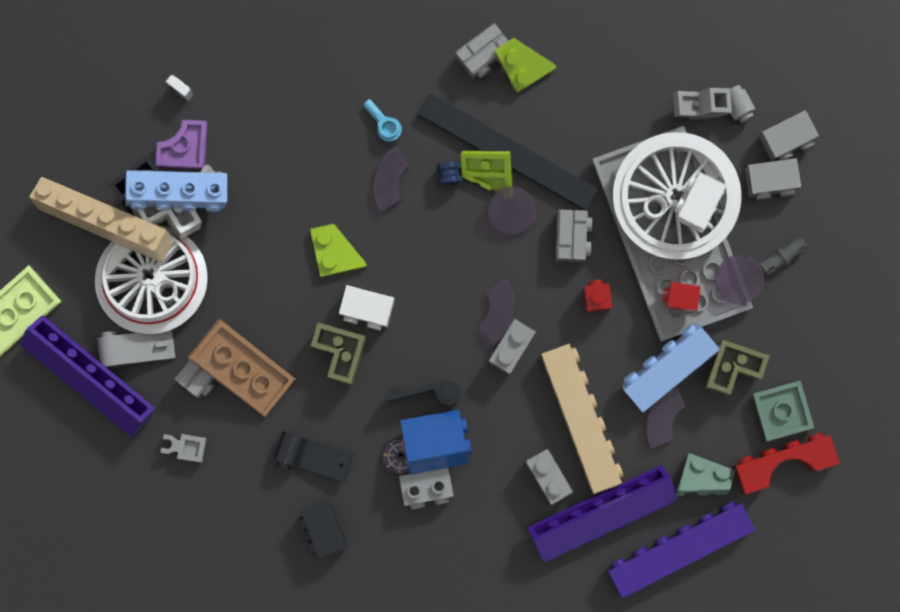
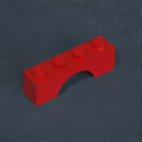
(756, 473)

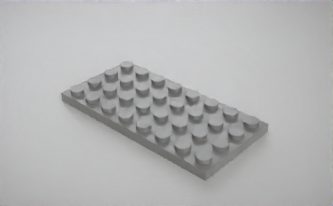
(656, 272)

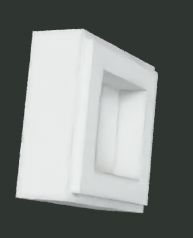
(179, 87)

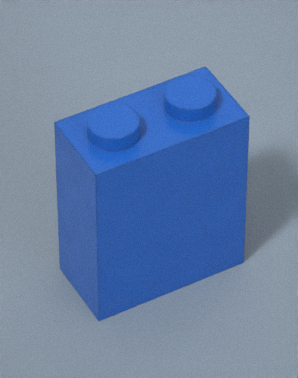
(435, 441)

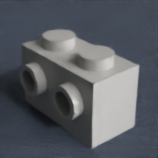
(426, 487)

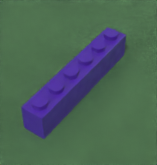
(87, 376)
(603, 513)
(680, 550)

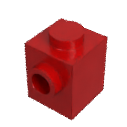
(597, 297)
(681, 297)

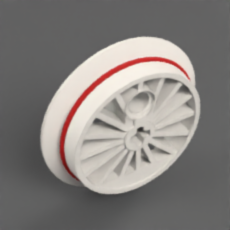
(169, 319)

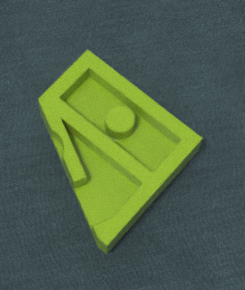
(522, 64)
(487, 168)
(334, 251)

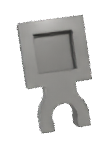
(188, 447)

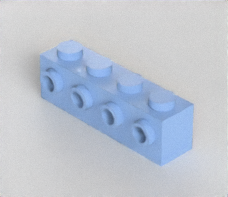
(176, 189)
(669, 367)

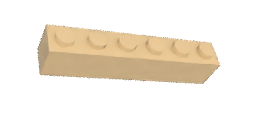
(101, 219)
(581, 418)

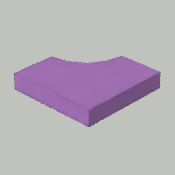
(185, 149)

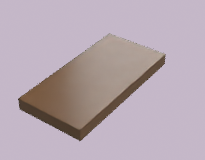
(241, 367)

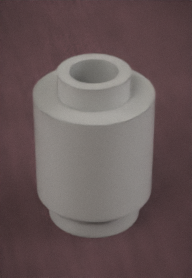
(741, 104)

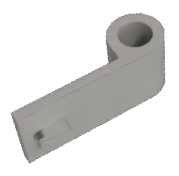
(134, 348)

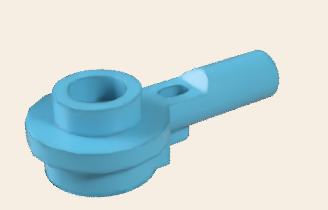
(388, 128)

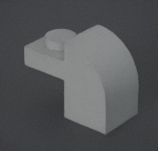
(702, 104)

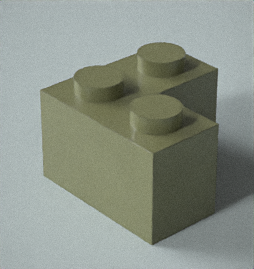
(346, 349)
(729, 362)

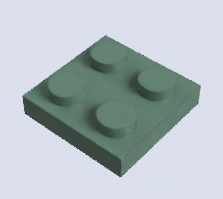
(783, 411)

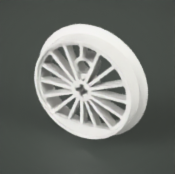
(713, 163)

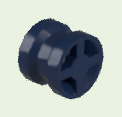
(449, 173)

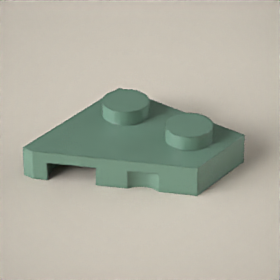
(704, 477)

